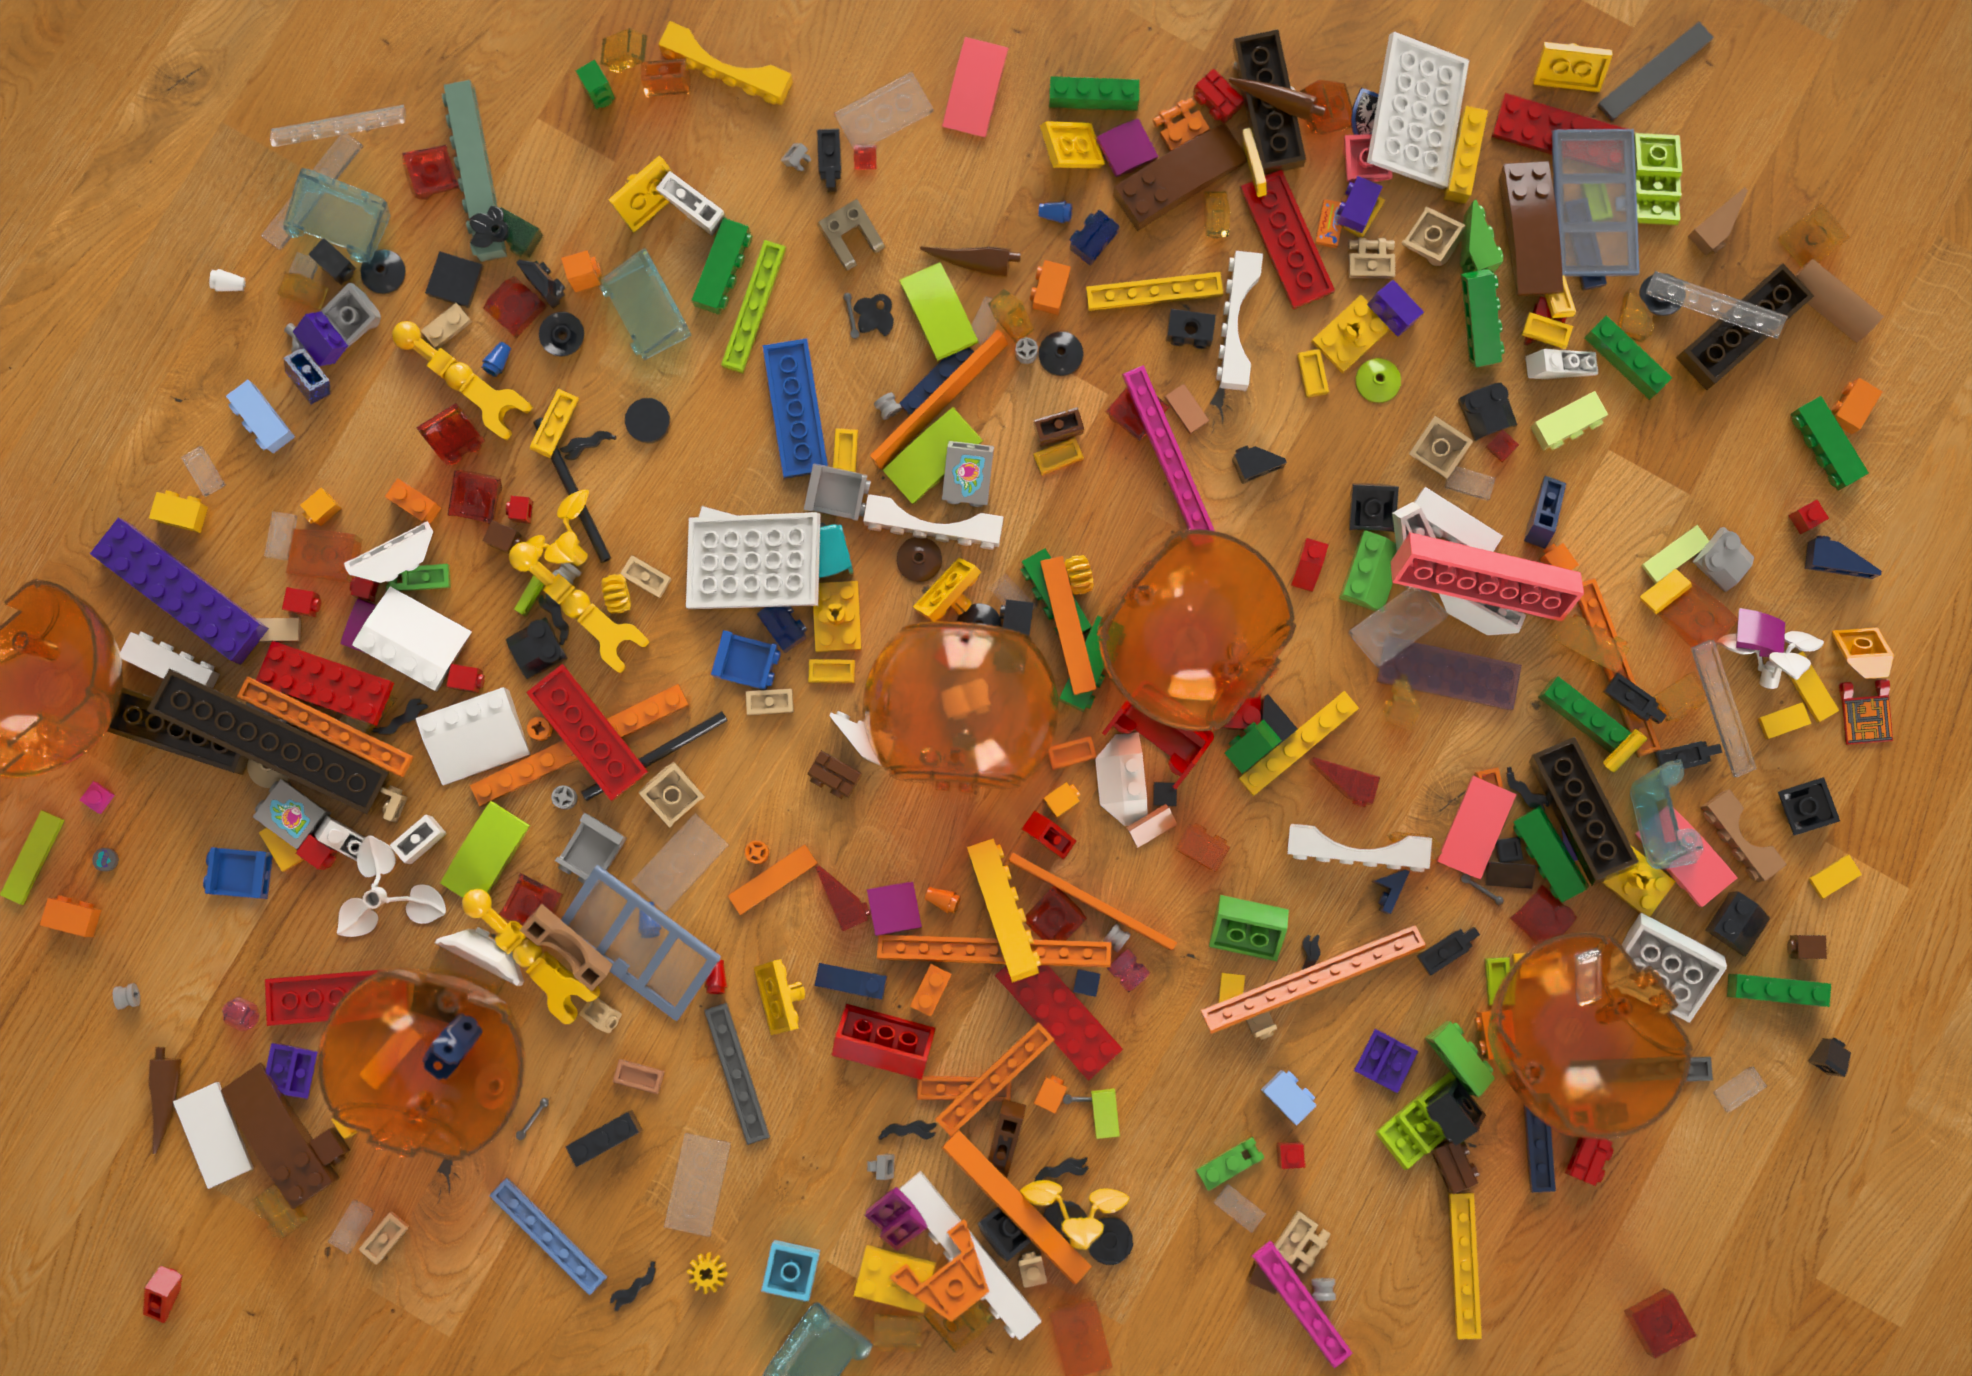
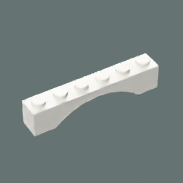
(1235, 364)
(980, 529)
(1409, 852)

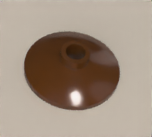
(921, 570)

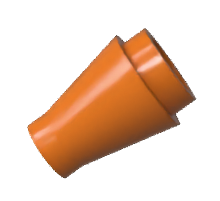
(943, 899)

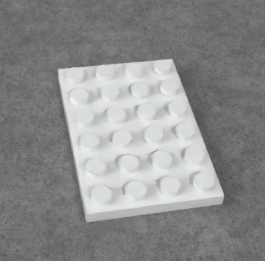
(1418, 110)
(753, 561)

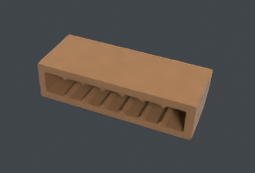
(1838, 302)

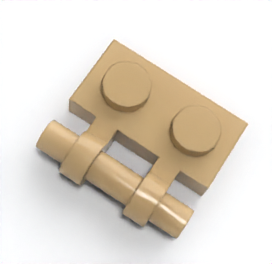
(1371, 265)
(1296, 1236)

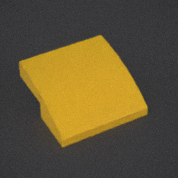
(1624, 750)

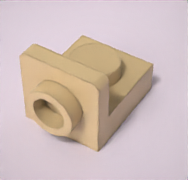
(394, 806)
(600, 1015)
(1262, 1025)
(1032, 1269)

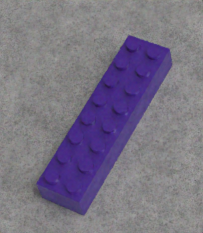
(179, 591)

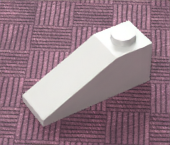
(691, 203)

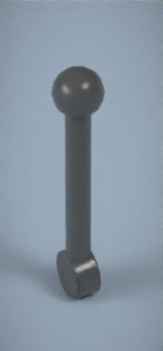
(854, 333)
(1467, 879)
(1067, 1099)
(520, 1135)

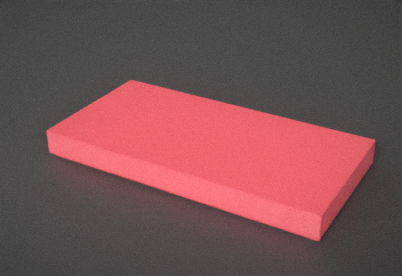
(1476, 827)

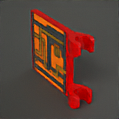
(1866, 717)

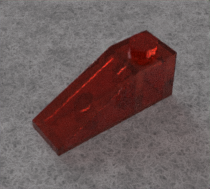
(1352, 783)
(846, 905)

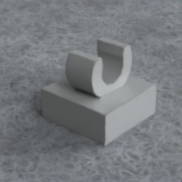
(794, 155)
(883, 1166)

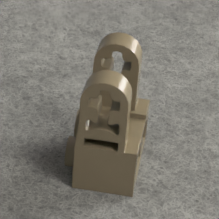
(843, 220)

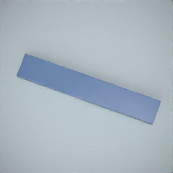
(548, 1236)

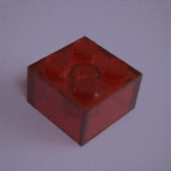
(1660, 1323)

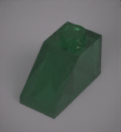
(523, 235)

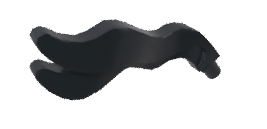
(578, 444)
(555, 609)
(411, 713)
(1532, 799)
(1311, 950)
(917, 1127)
(1069, 1165)
(630, 1294)

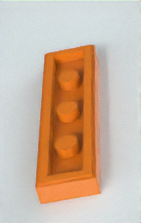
(772, 879)
(951, 1087)

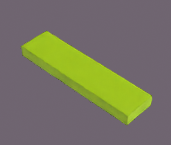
(32, 857)

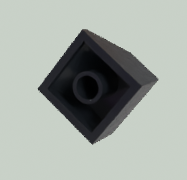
(1738, 922)
(1456, 1112)

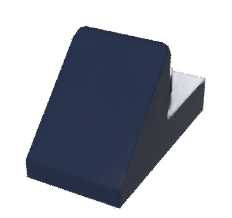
(1394, 884)

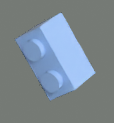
(1289, 1097)

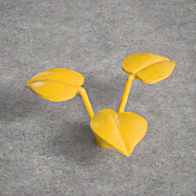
(566, 547)
(1080, 1231)

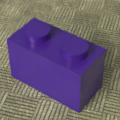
(1359, 205)
(1395, 308)
(320, 338)

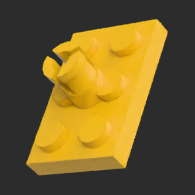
(1572, 67)
(1072, 145)
(639, 198)
(1350, 334)
(948, 591)
(837, 617)
(1642, 886)
(778, 996)

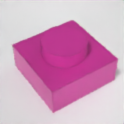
(97, 797)

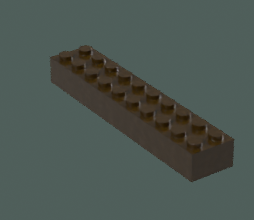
(267, 741)

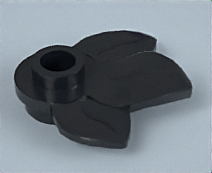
(486, 226)
(872, 317)

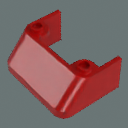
(1181, 745)

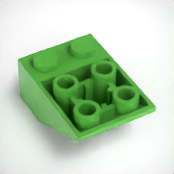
(1478, 242)

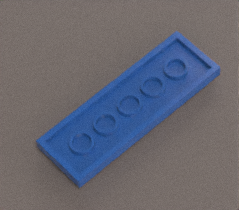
(795, 407)

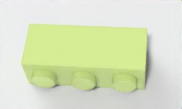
(1569, 421)

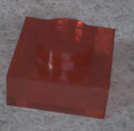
(865, 157)
(1502, 446)

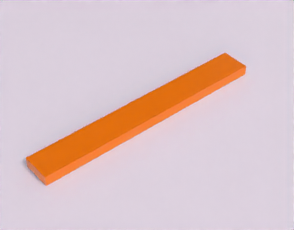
(939, 399)
(1596, 613)
(325, 727)
(1092, 902)
(1016, 1207)

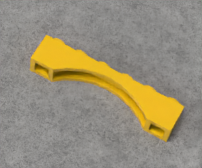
(765, 81)

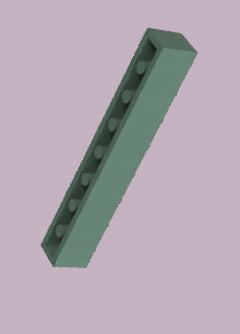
(471, 159)

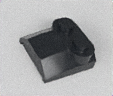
(539, 277)
(1487, 410)
(1373, 506)
(536, 648)
(1808, 806)
(1003, 1234)

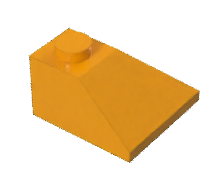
(1865, 651)

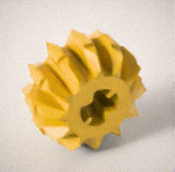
(1079, 574)
(616, 593)
(709, 1281)

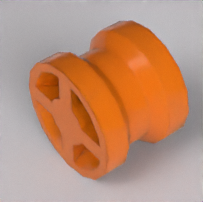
(544, 730)
(755, 849)

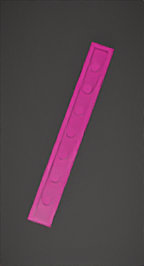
(1167, 449)

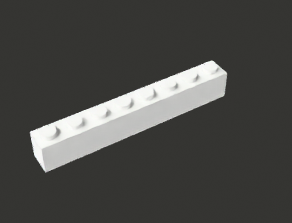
(1003, 1295)

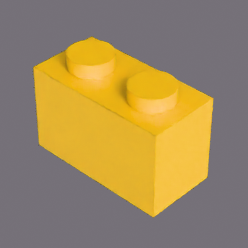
(178, 512)

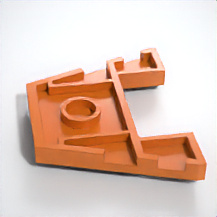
(955, 1285)

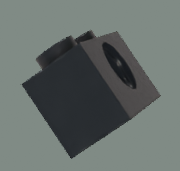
(1202, 322)

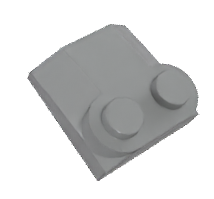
(352, 313)
(1724, 559)

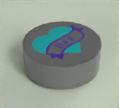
(105, 859)

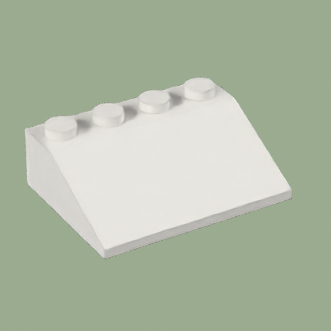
(412, 638)
(473, 736)
(1683, 963)

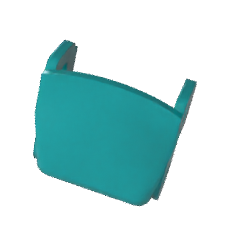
(833, 551)

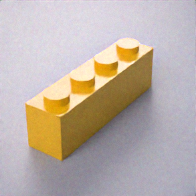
(1465, 154)

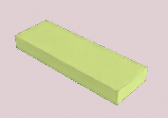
(1675, 554)

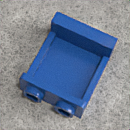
(745, 661)
(238, 873)

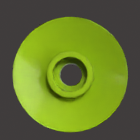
(1373, 389)

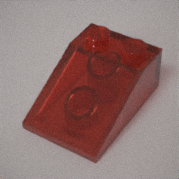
(451, 434)

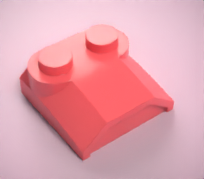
(1356, 155)

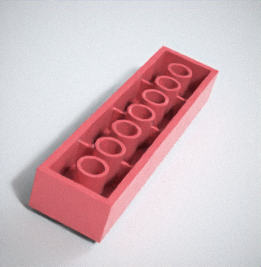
(1486, 577)

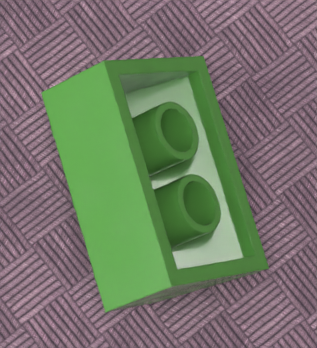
(1370, 572)
(1249, 928)
(1461, 1058)

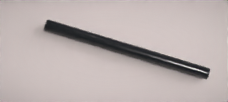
(584, 515)
(668, 748)

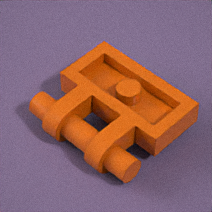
(1183, 131)

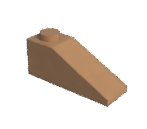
(1715, 229)

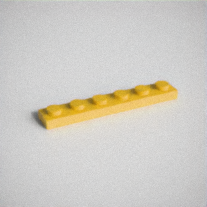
(1154, 291)
(1298, 743)
(1465, 1266)

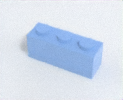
(259, 417)

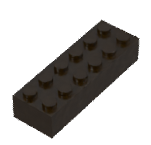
(1275, 132)
(1728, 344)
(138, 724)
(1583, 811)

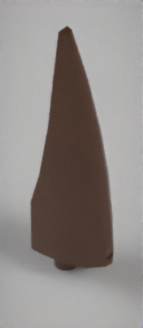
(1283, 98)
(982, 259)
(163, 1085)

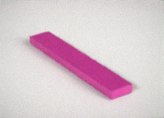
(1302, 1304)

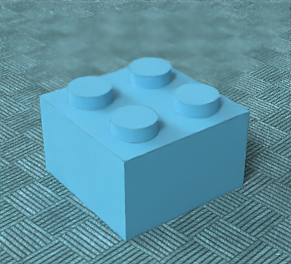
(791, 1270)

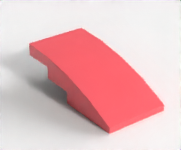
(975, 87)
(1704, 878)

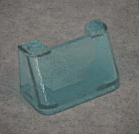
(336, 213)
(645, 305)
(1661, 838)
(819, 1346)

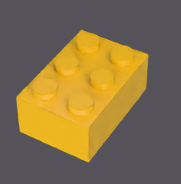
(875, 1280)

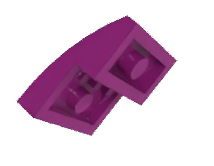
(1127, 147)
(359, 615)
(1760, 632)
(894, 908)
(896, 1218)

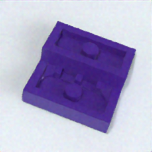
(1386, 1061)
(291, 1069)

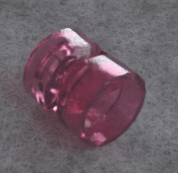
(1128, 970)

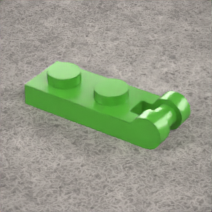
(423, 578)
(1229, 1164)

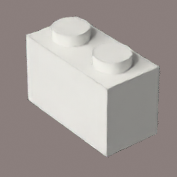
(418, 839)

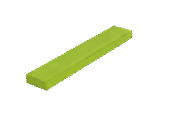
(753, 306)

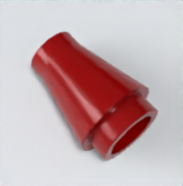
(716, 981)

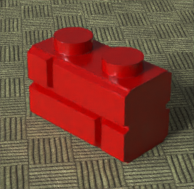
(1218, 96)
(1589, 1159)

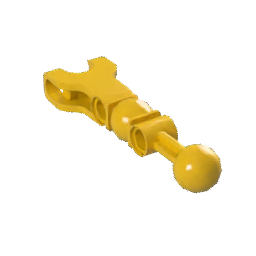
(461, 378)
(577, 605)
(542, 968)

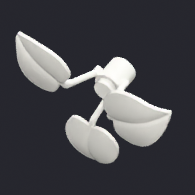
(1789, 662)
(356, 914)

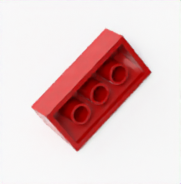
(883, 1041)

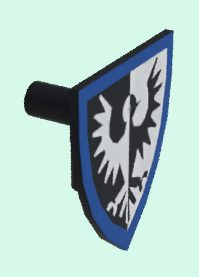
(1364, 112)

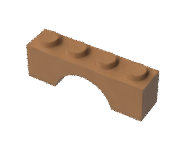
(1724, 813)
(549, 930)

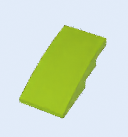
(1658, 178)
(938, 311)
(924, 460)
(485, 851)
(1411, 1130)

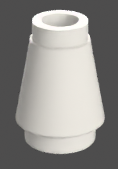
(226, 281)

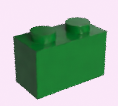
(595, 84)
(1253, 746)

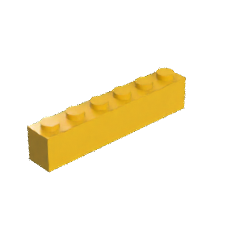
(1003, 911)

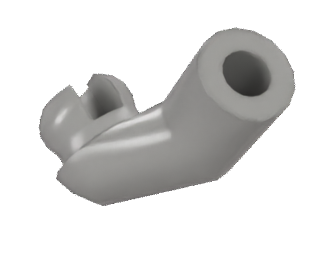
(295, 343)

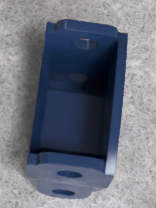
(452, 1046)

